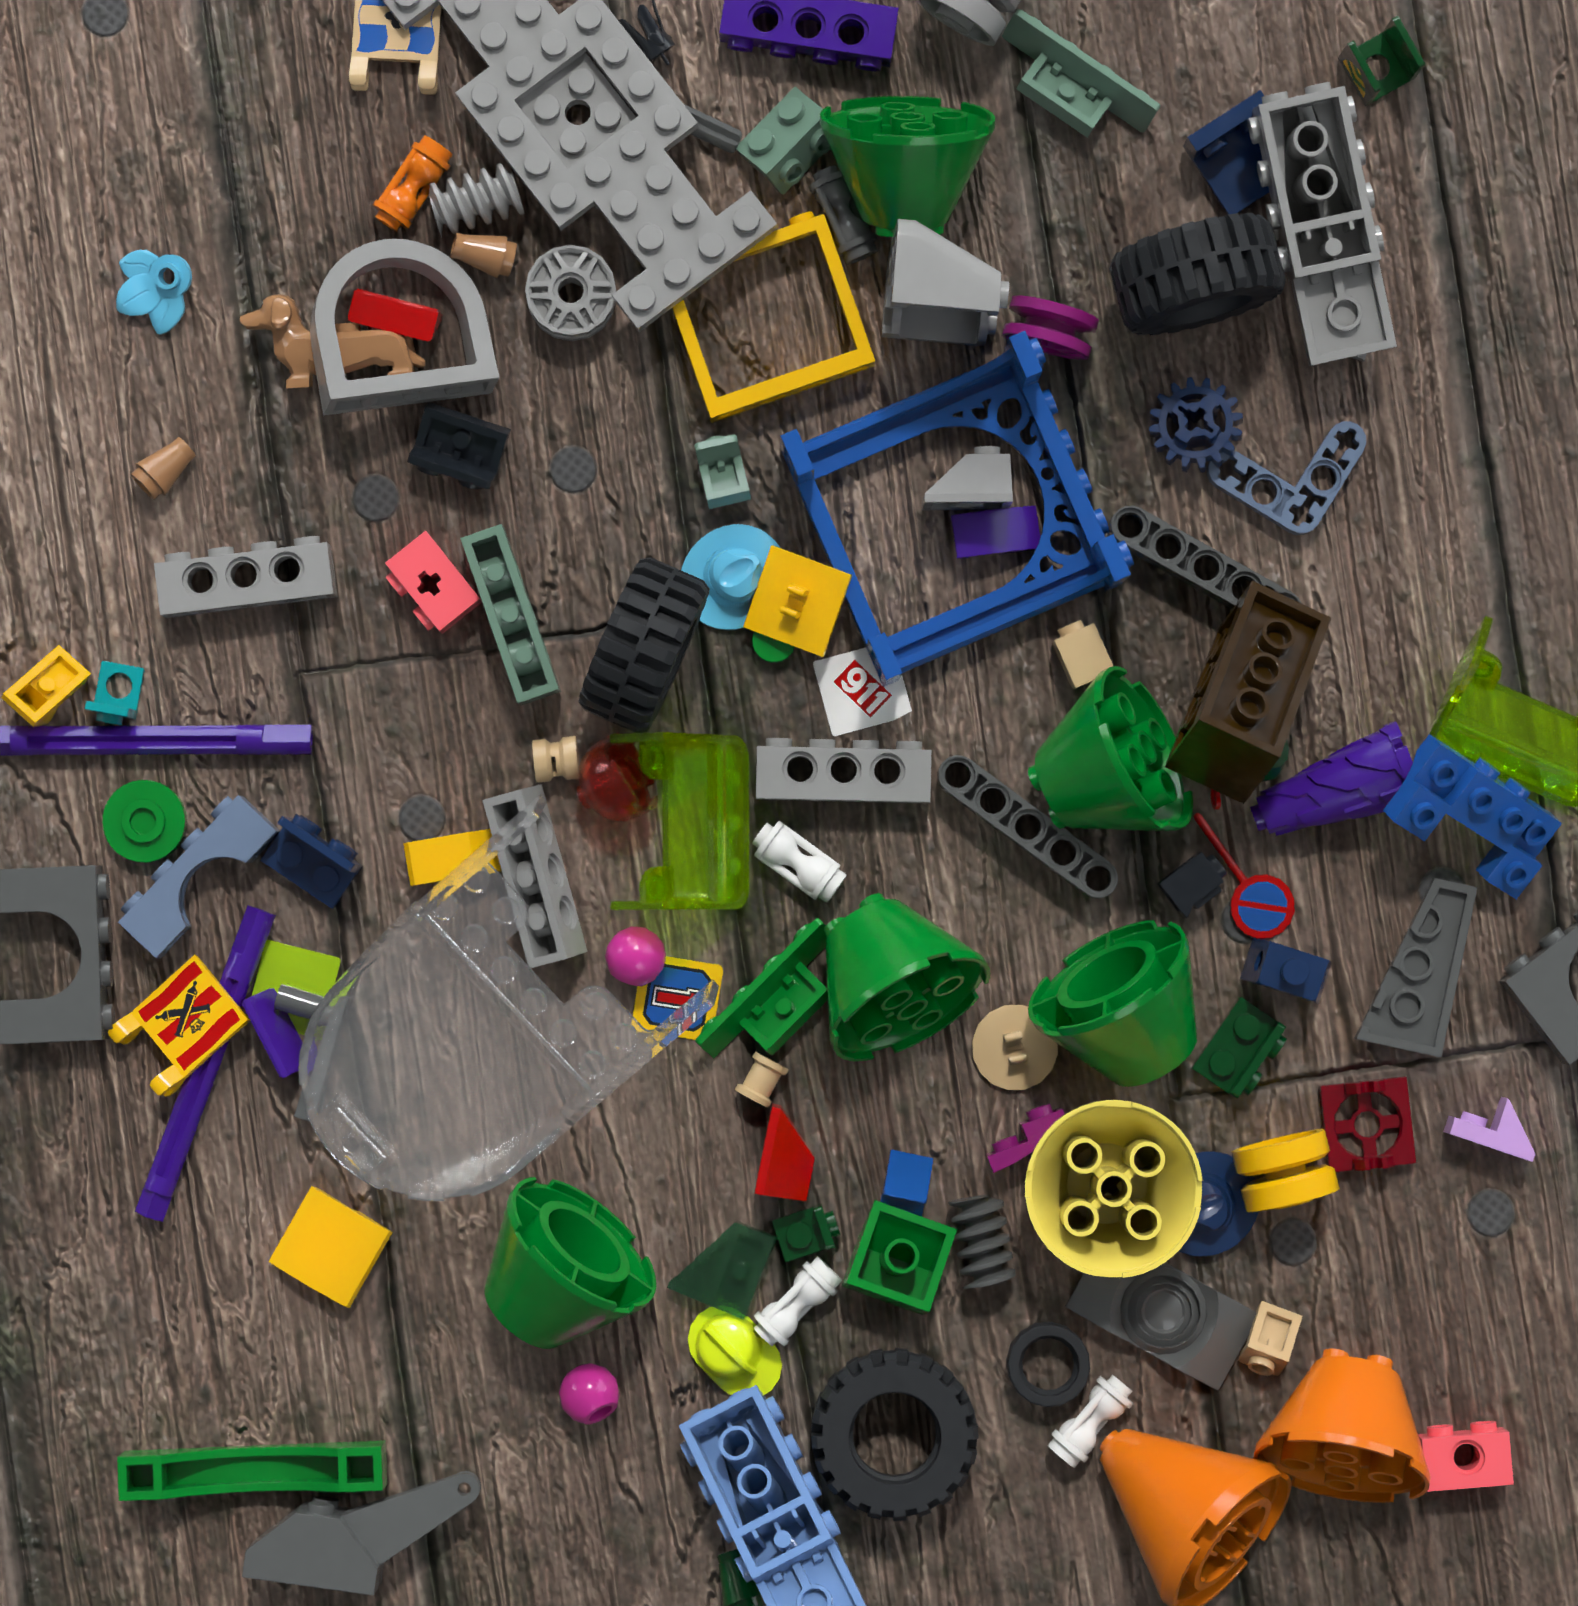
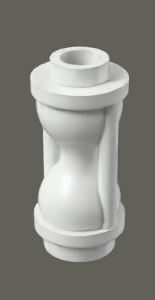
(816, 874)
(809, 1289)
(1078, 1435)

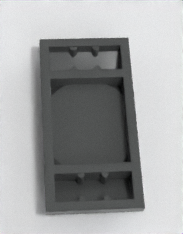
(1169, 1318)

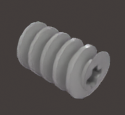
(475, 199)

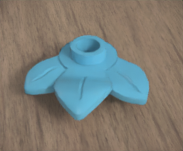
(149, 292)

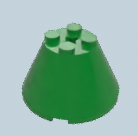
(906, 156)
(1110, 760)
(894, 978)

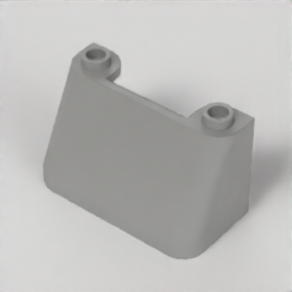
(938, 290)

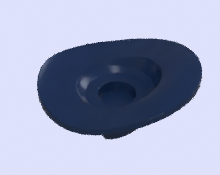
(1222, 1213)

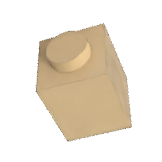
(1081, 653)

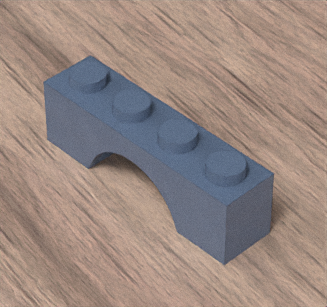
(160, 914)

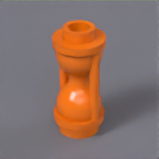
(422, 166)

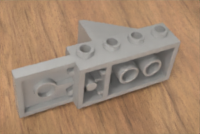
(1324, 220)

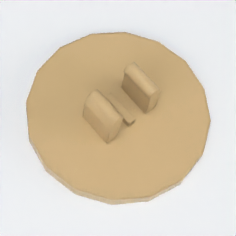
(1012, 1050)

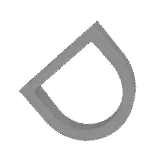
(345, 395)

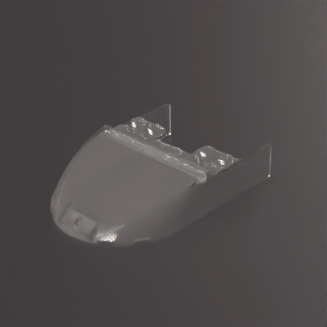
(449, 1056)

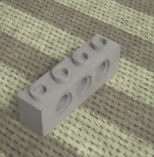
(314, 580)
(910, 787)
(538, 875)

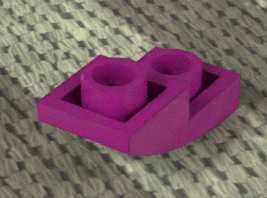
(1009, 1150)

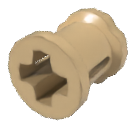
(761, 1079)

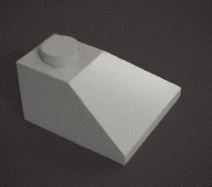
(974, 483)

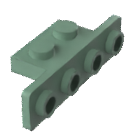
(1073, 82)

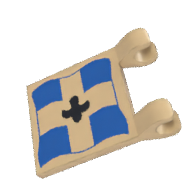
(382, 38)

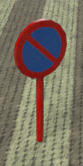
(1260, 904)

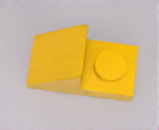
(46, 687)

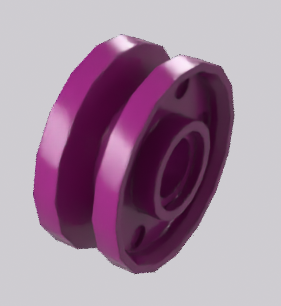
(1052, 325)

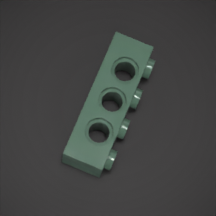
(510, 614)

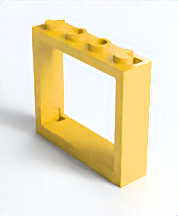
(801, 379)

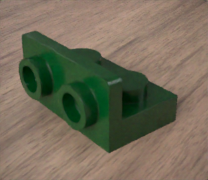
(1240, 1048)

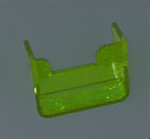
(1508, 728)
(702, 821)

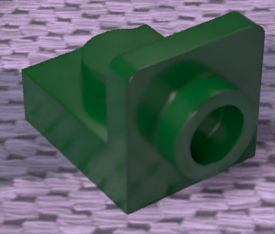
(806, 1232)

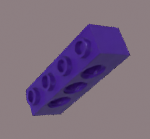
(874, 21)

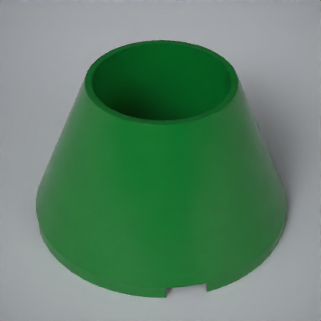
(1123, 1003)
(563, 1266)

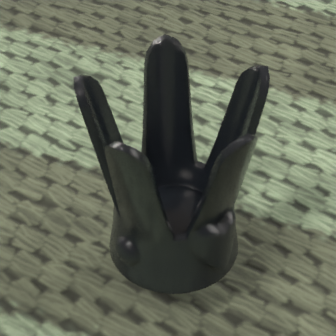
(658, 39)

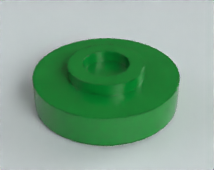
(144, 821)

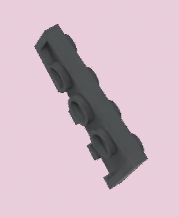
(1421, 982)

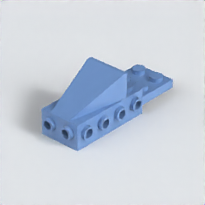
(768, 1503)

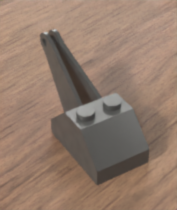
(348, 1547)

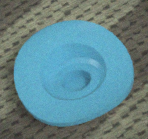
(731, 566)

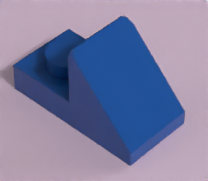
(907, 1181)

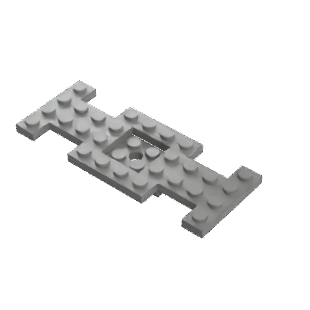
(612, 159)

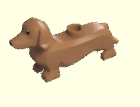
(357, 347)

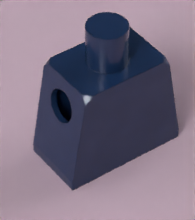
(1286, 970)

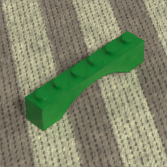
(252, 1468)

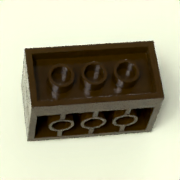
(1248, 692)

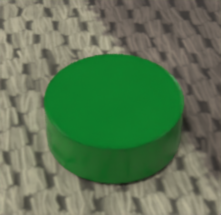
(771, 649)

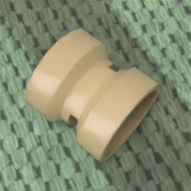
(566, 759)

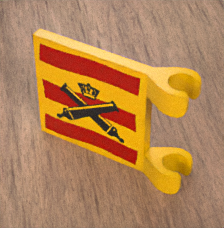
(186, 1019)

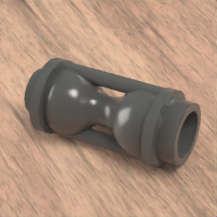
(850, 232)

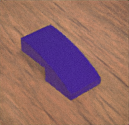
(995, 531)

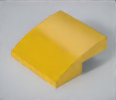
(330, 1247)

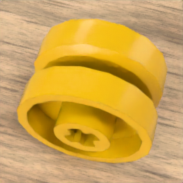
(1286, 1176)

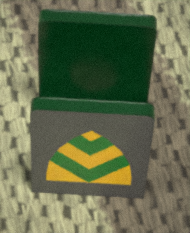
(1394, 46)

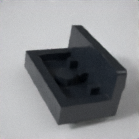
(459, 447)

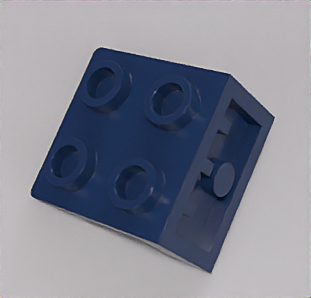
(1229, 157)
(312, 862)

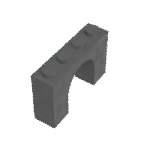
(1544, 993)
(82, 1007)

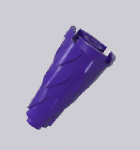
(1343, 786)

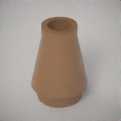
(485, 252)
(161, 469)

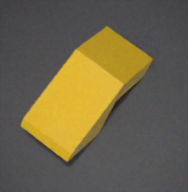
(437, 857)

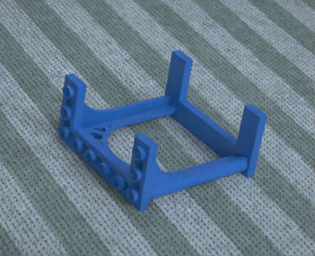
(1009, 376)

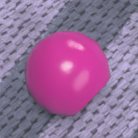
(635, 956)
(589, 1393)

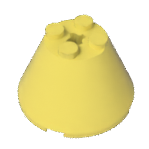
(1154, 1198)

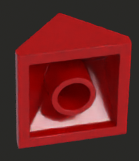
(785, 1160)

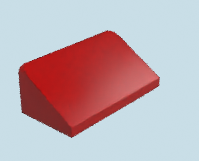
(394, 315)

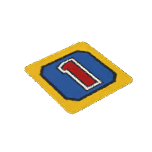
(672, 989)

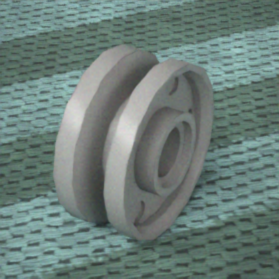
(567, 266)

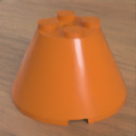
(1348, 1432)

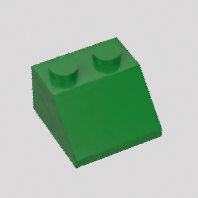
(899, 1258)

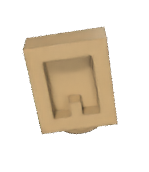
(1270, 1339)

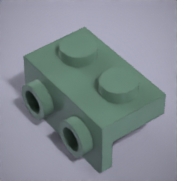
(786, 141)

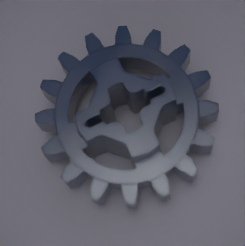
(1207, 409)

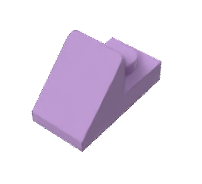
(1504, 1134)

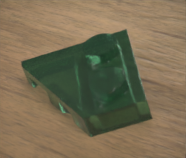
(728, 1270)

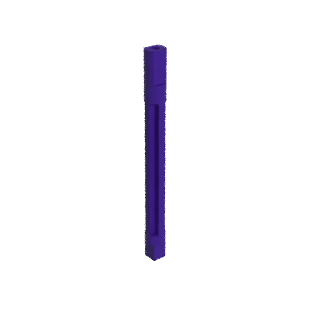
(156, 740)
(197, 1087)

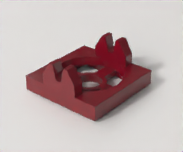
(1402, 1150)

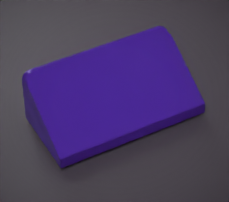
(275, 1031)

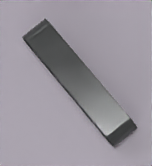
(1188, 552)
(1048, 833)

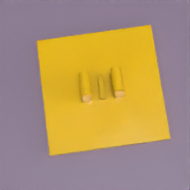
(797, 600)

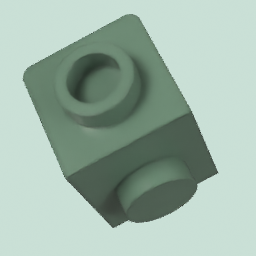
(722, 471)

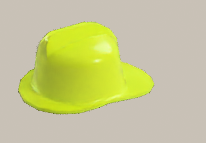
(733, 1352)

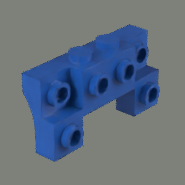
(1472, 794)

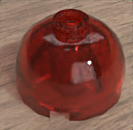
(614, 782)

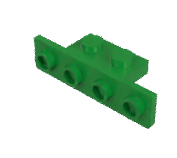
(776, 1000)

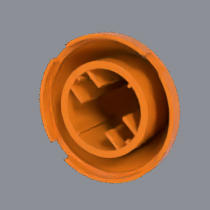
(1192, 1509)

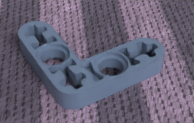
(1289, 495)

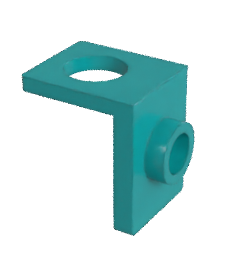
(113, 709)

